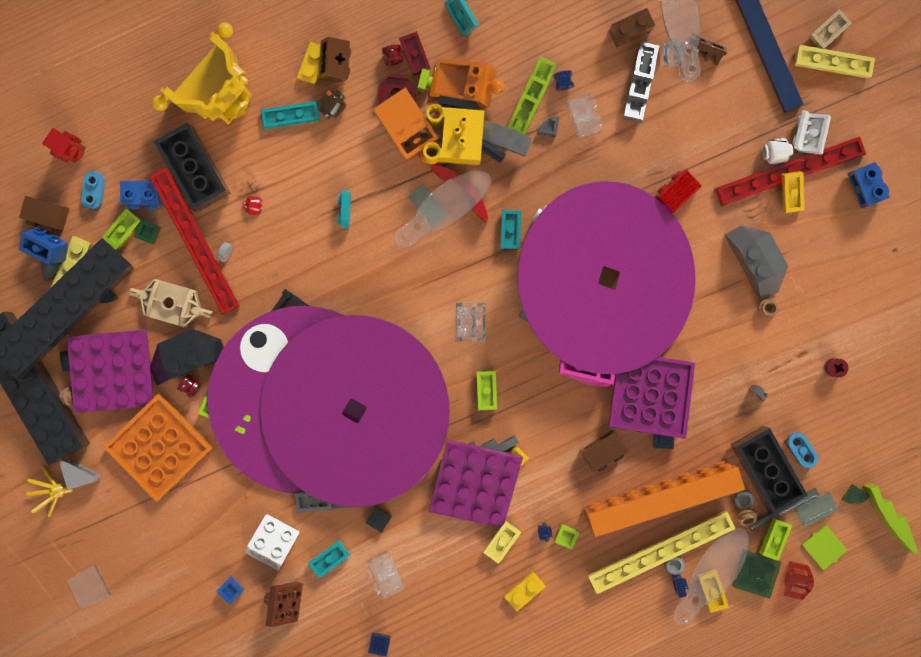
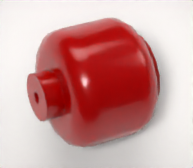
(253, 205)

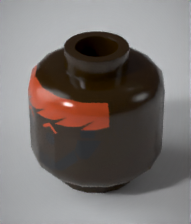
(332, 104)

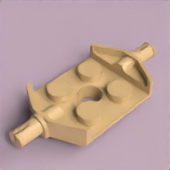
(185, 307)

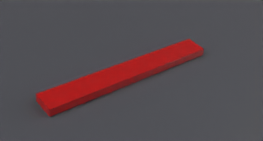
(773, 177)
(194, 240)

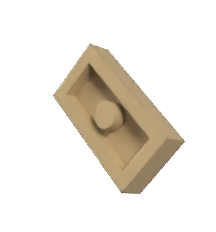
(830, 29)

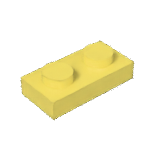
(502, 542)

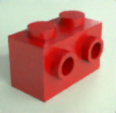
(64, 145)

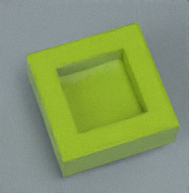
(425, 81)
(566, 536)

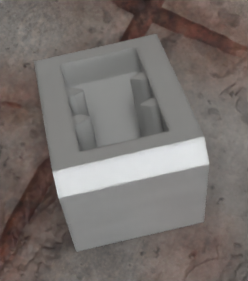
(77, 474)

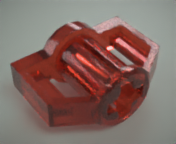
(791, 577)

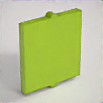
(824, 547)

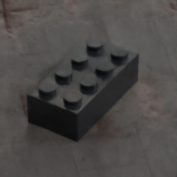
(192, 167)
(769, 470)

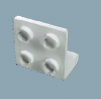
(272, 542)

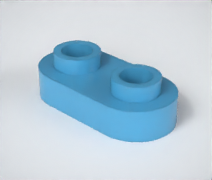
(95, 190)
(801, 449)

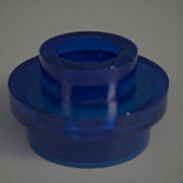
(544, 532)

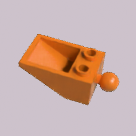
(466, 81)
(405, 122)

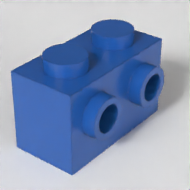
(869, 185)
(139, 194)
(43, 246)

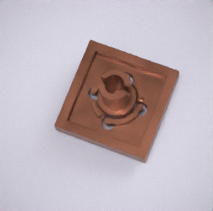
(283, 604)

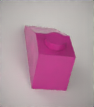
(586, 377)

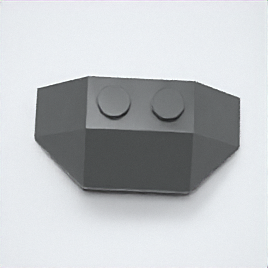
(759, 259)

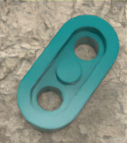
(345, 216)

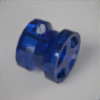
(563, 80)

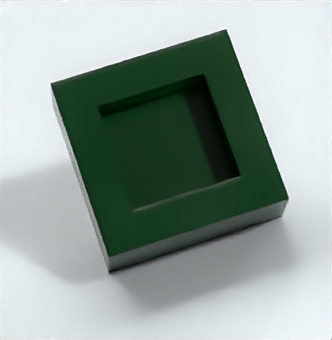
(147, 231)

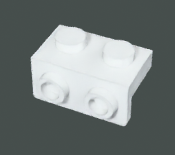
(811, 132)

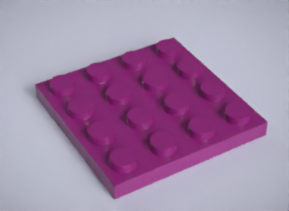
(110, 371)
(654, 398)
(475, 483)

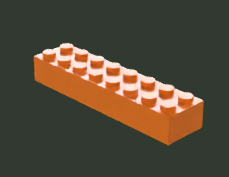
(663, 498)

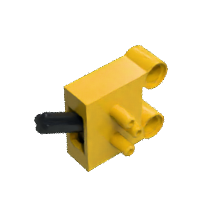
(461, 137)

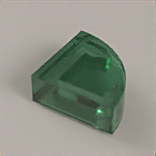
(855, 495)

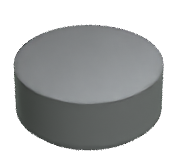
(225, 252)
(743, 499)
(675, 566)

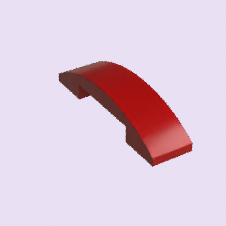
(444, 174)

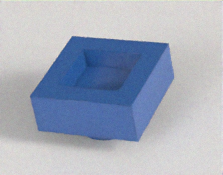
(230, 590)

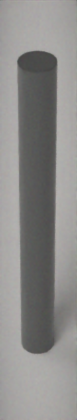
(768, 517)

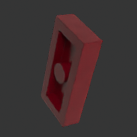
(414, 53)

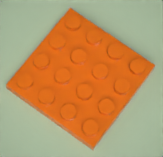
(158, 447)

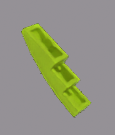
(532, 95)
(895, 523)

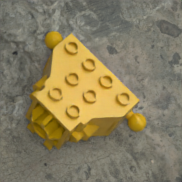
(214, 86)

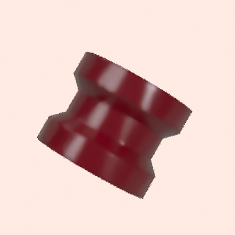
(392, 55)
(832, 365)
(189, 385)

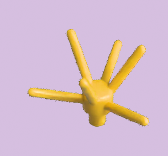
(56, 490)

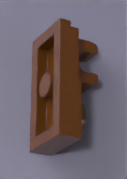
(711, 49)

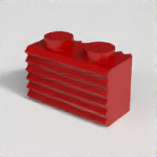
(678, 191)

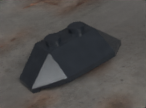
(184, 354)

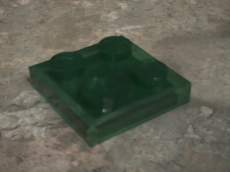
(757, 574)

